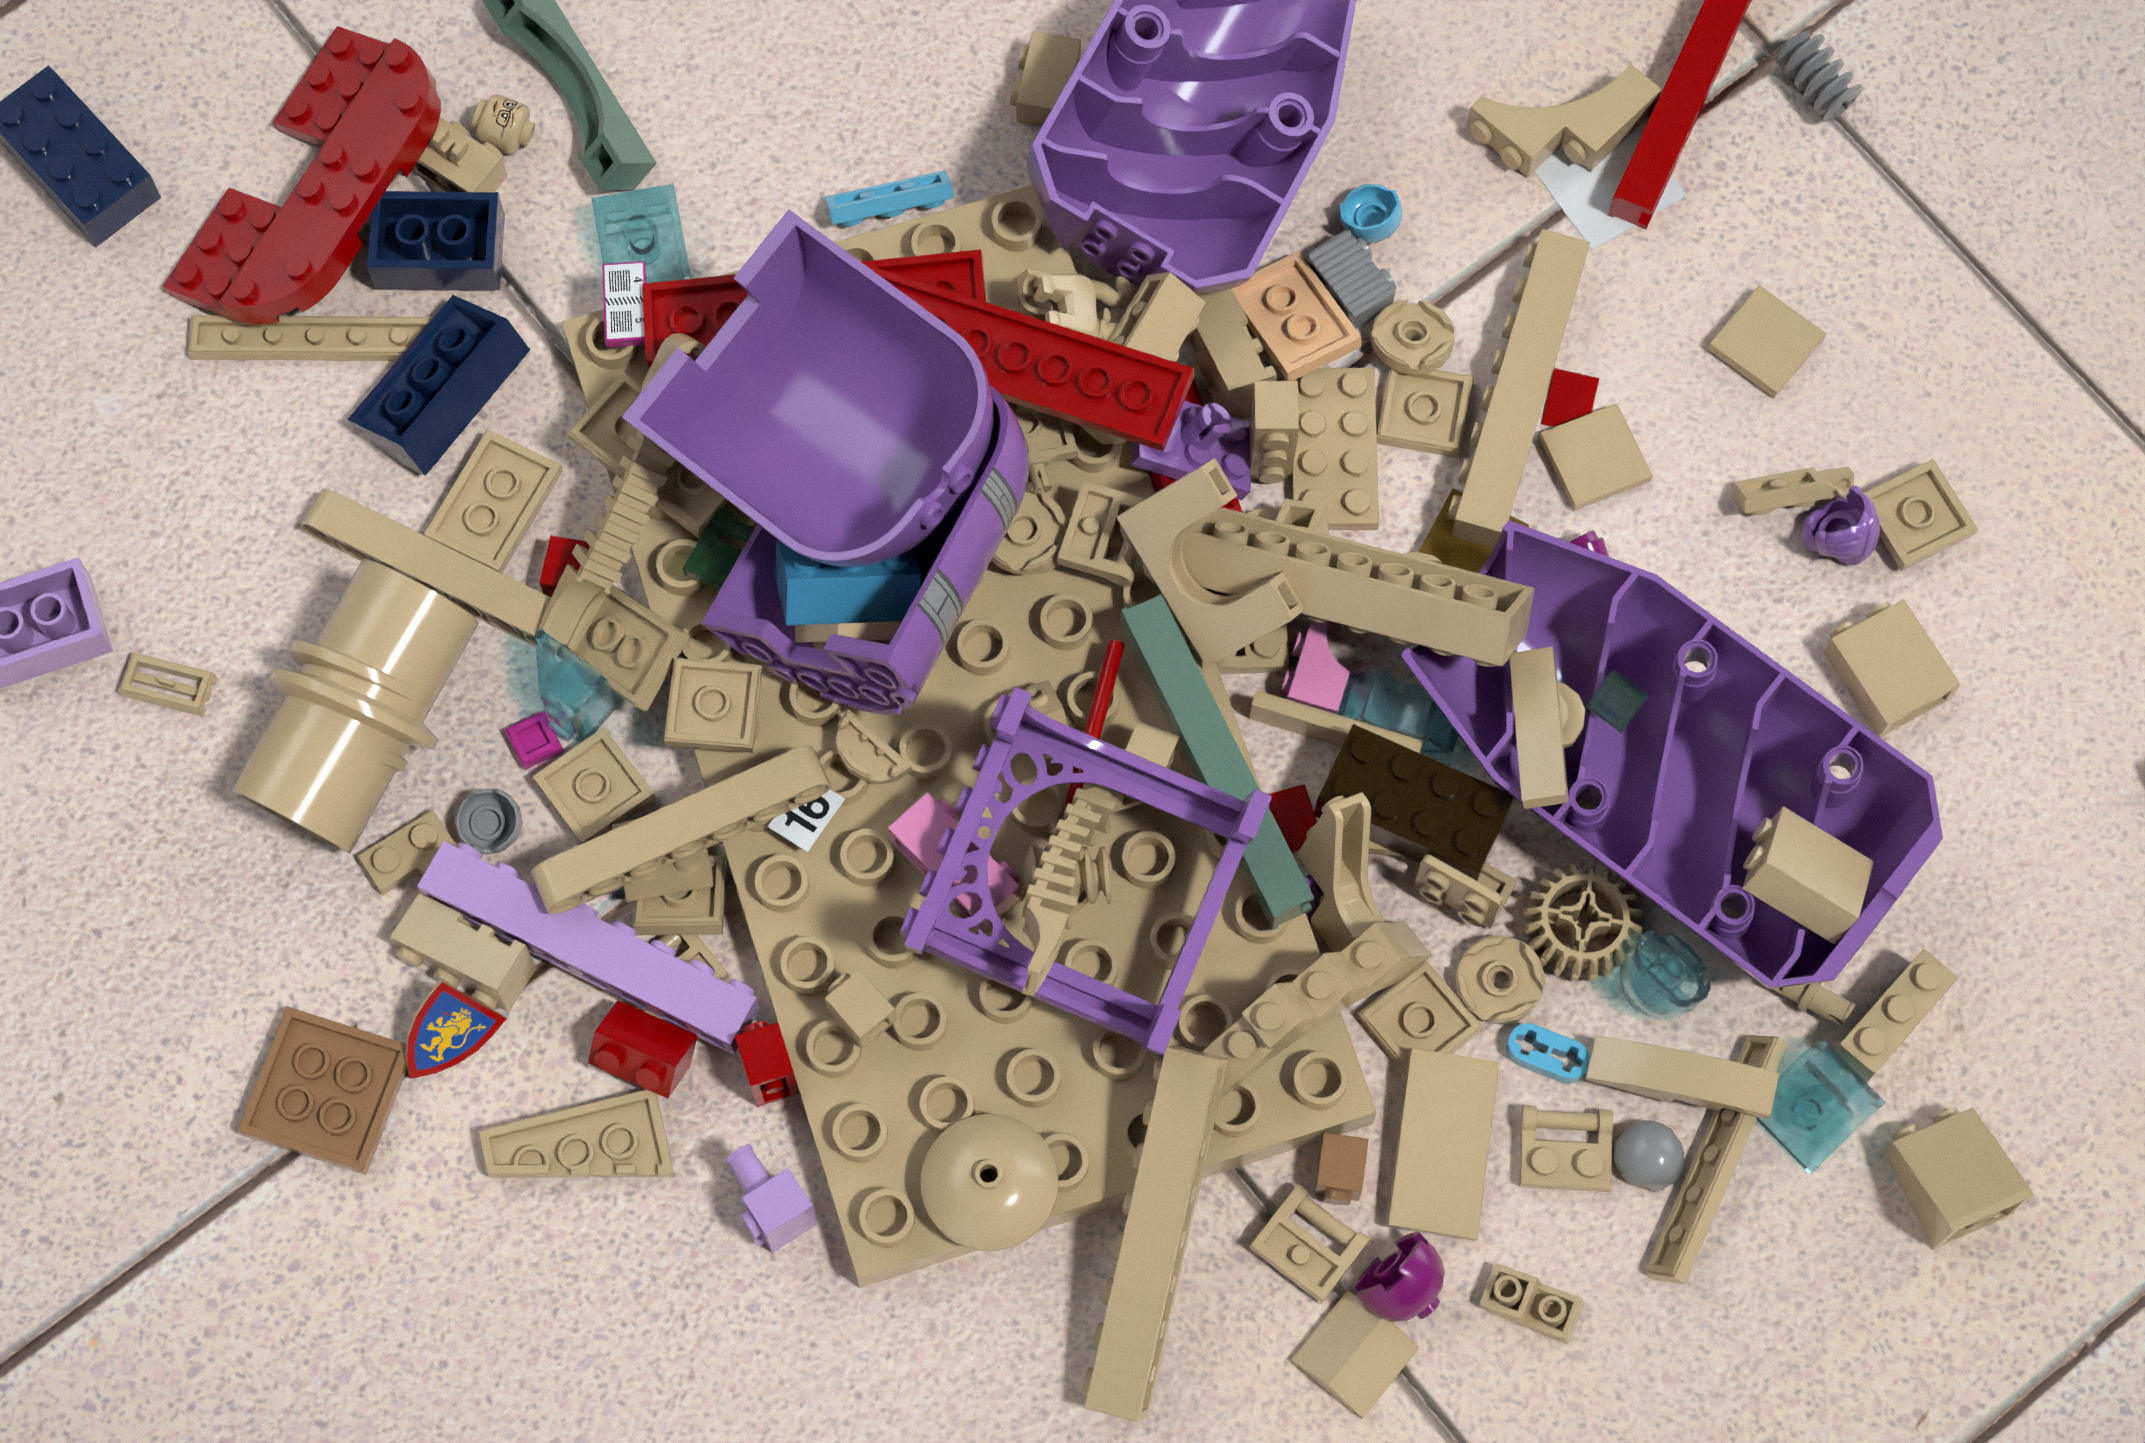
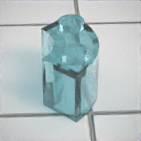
(1399, 708)

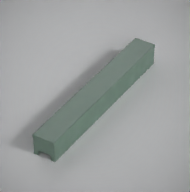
(1213, 752)

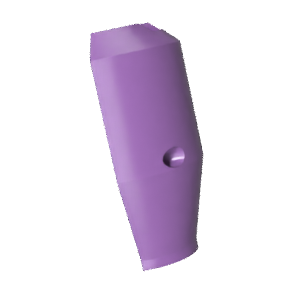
(1190, 133)

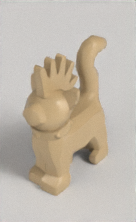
(1074, 300)

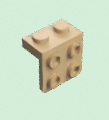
(1476, 901)

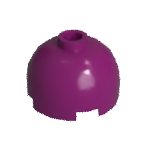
(1404, 1282)

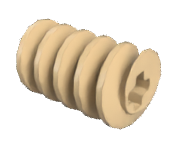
(1090, 874)

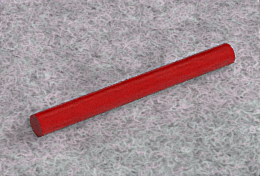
(1100, 700)

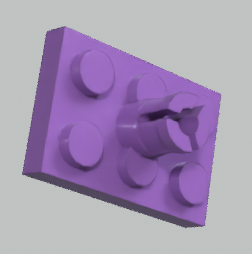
(1198, 438)

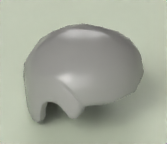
(488, 820)
(1649, 1155)

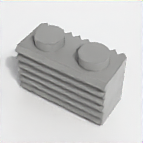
(1352, 277)

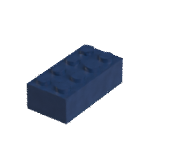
(74, 157)

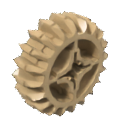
(1565, 921)

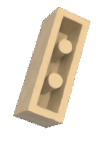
(1273, 430)
(1896, 1014)

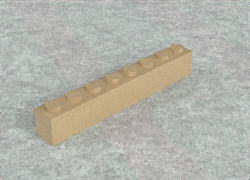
(1520, 388)
(1155, 1233)

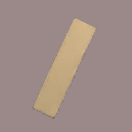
(1682, 1076)

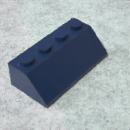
(440, 384)

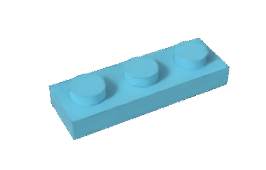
(889, 198)

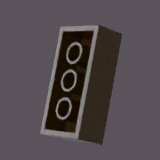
(1418, 802)

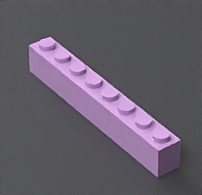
(591, 947)

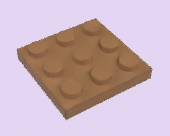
(325, 1090)

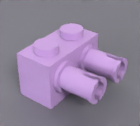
(774, 1204)

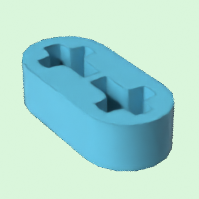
(1544, 1063)

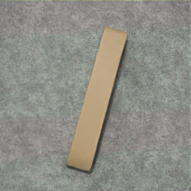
(458, 578)
(680, 829)

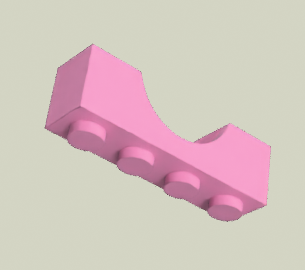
(1318, 676)

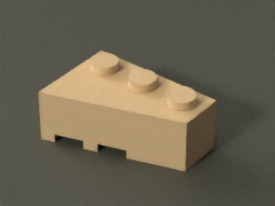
(1227, 354)
(463, 953)

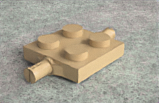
(1047, 441)

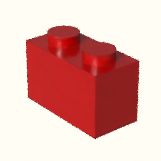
(642, 1049)
(766, 1063)

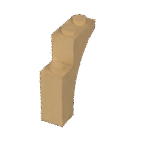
(1583, 128)

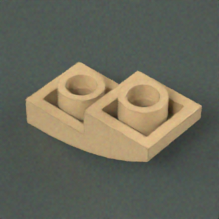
(1531, 1303)

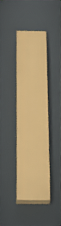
(304, 338)
(1709, 1175)

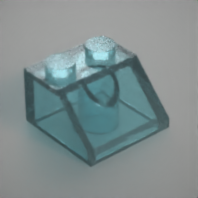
(643, 228)
(572, 691)
(1819, 1105)

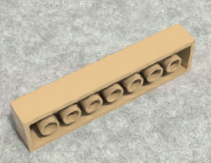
(1363, 585)

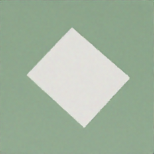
(1588, 194)

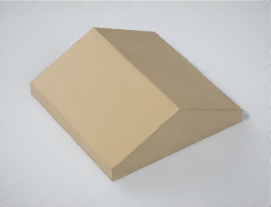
(1355, 1354)

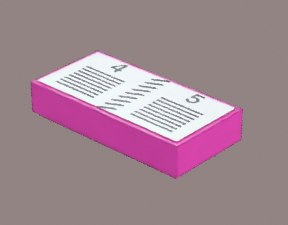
(624, 303)

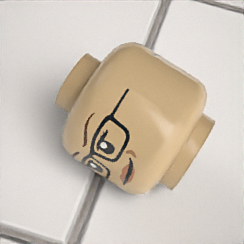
(503, 123)

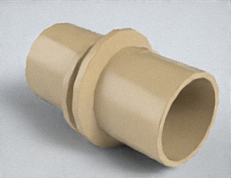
(355, 704)

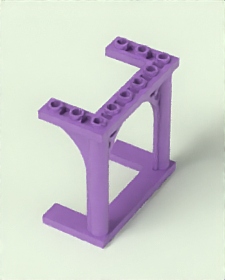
(1032, 733)

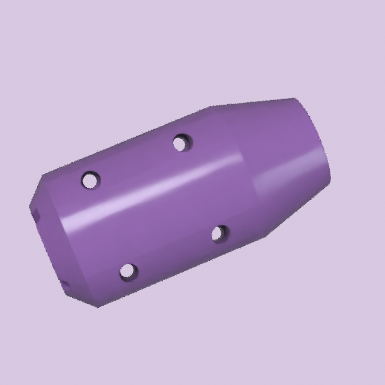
(1697, 758)

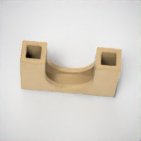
(1213, 622)

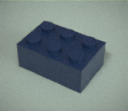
(436, 241)

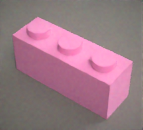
(918, 838)

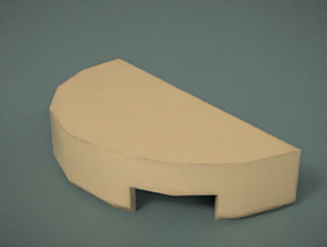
(866, 753)

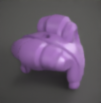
(1843, 528)

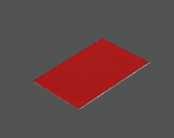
(1569, 397)
(1293, 815)

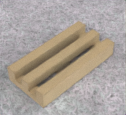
(200, 694)

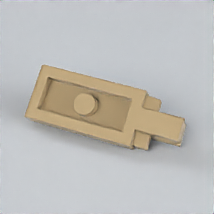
(1792, 489)

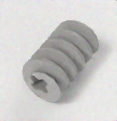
(1817, 76)

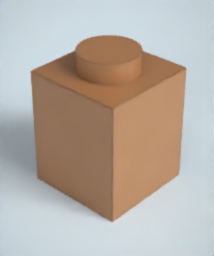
(1341, 1168)

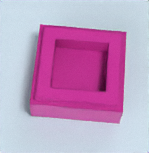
(534, 740)

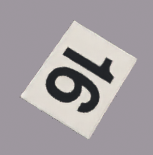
(808, 821)

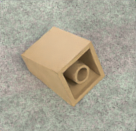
(1955, 1175)

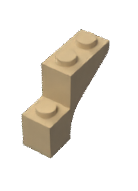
(1338, 862)

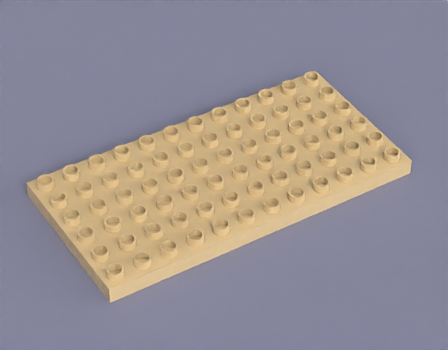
(840, 907)

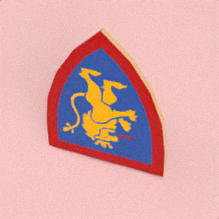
(447, 1030)

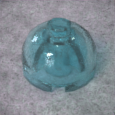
(1662, 976)

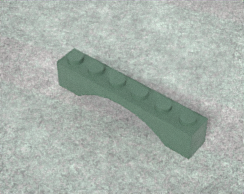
(608, 139)

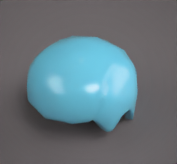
(1371, 212)

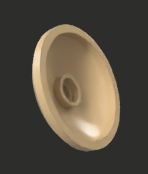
(997, 1212)

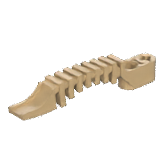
(609, 548)
(1047, 899)

